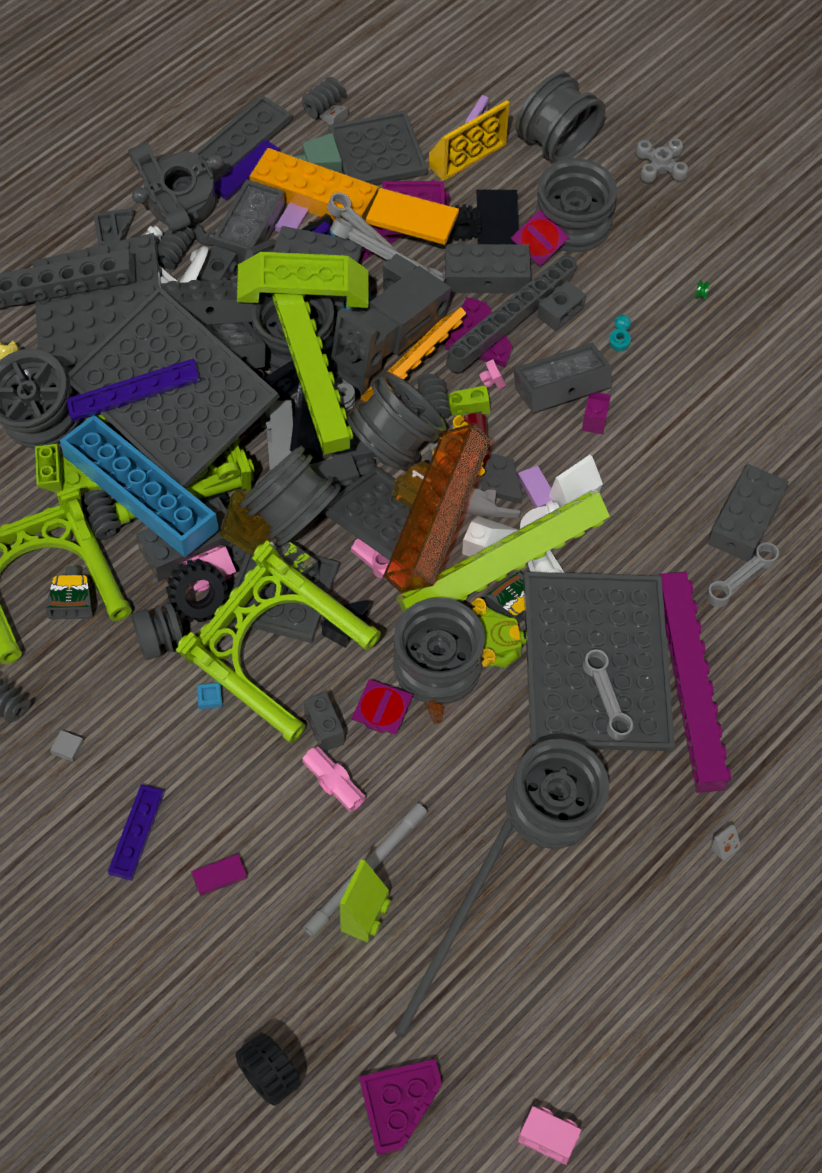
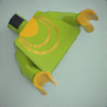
(502, 636)

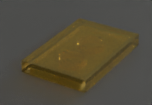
(240, 528)

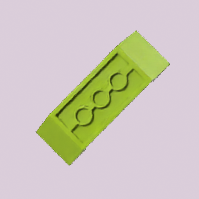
(302, 275)
(57, 473)

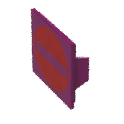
(542, 237)
(382, 707)

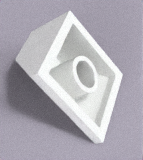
(483, 534)

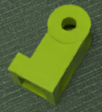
(469, 401)

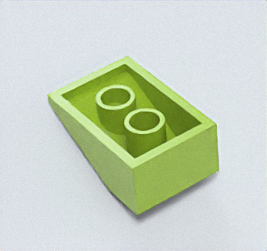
(363, 903)

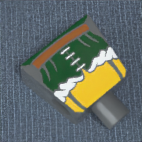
(69, 596)
(508, 598)

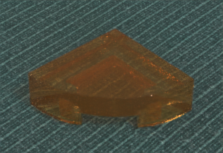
(435, 711)

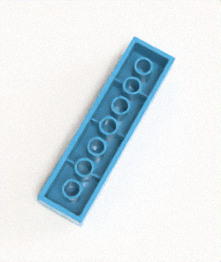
(139, 485)

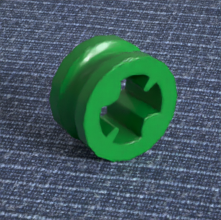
(702, 290)

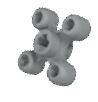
(661, 160)

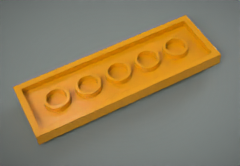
(423, 347)

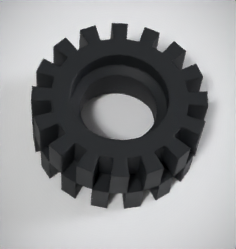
(471, 223)

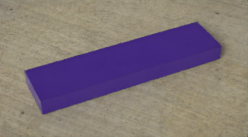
(235, 178)
(136, 832)

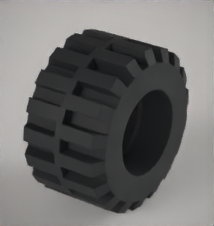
(183, 577)
(268, 1069)

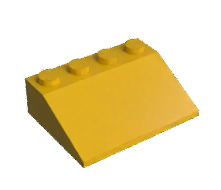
(470, 142)

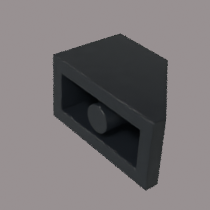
(330, 631)

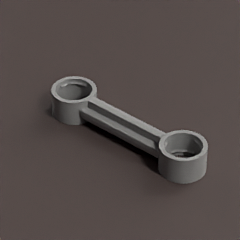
(742, 574)
(607, 694)

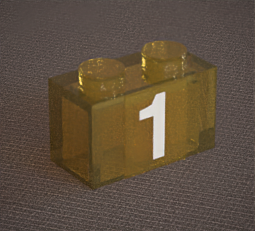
(408, 485)

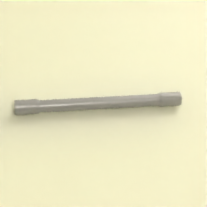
(408, 822)

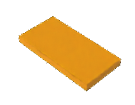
(412, 216)

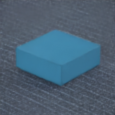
(209, 696)

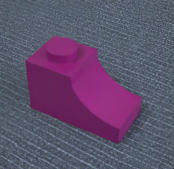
(596, 412)

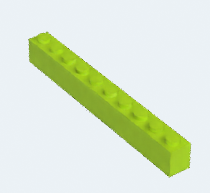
(313, 372)
(513, 551)

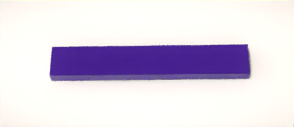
(133, 389)

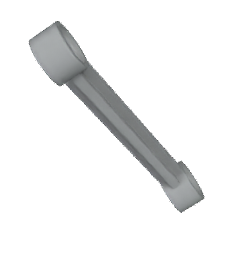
(352, 217)
(347, 231)

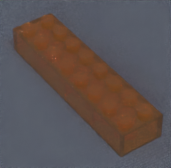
(437, 508)

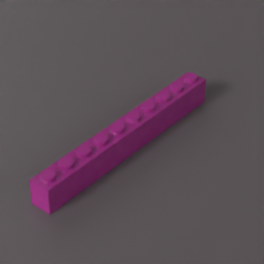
(693, 685)

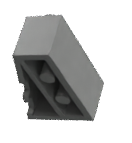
(279, 431)

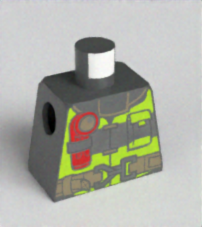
(298, 560)

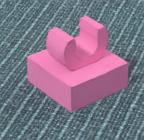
(492, 376)

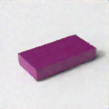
(219, 875)

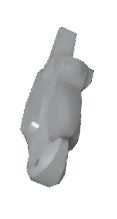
(483, 504)

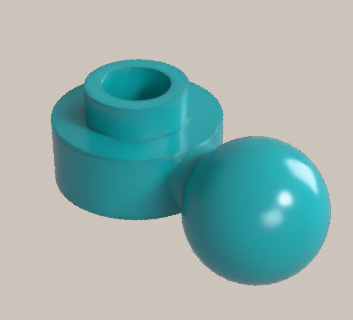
(622, 324)

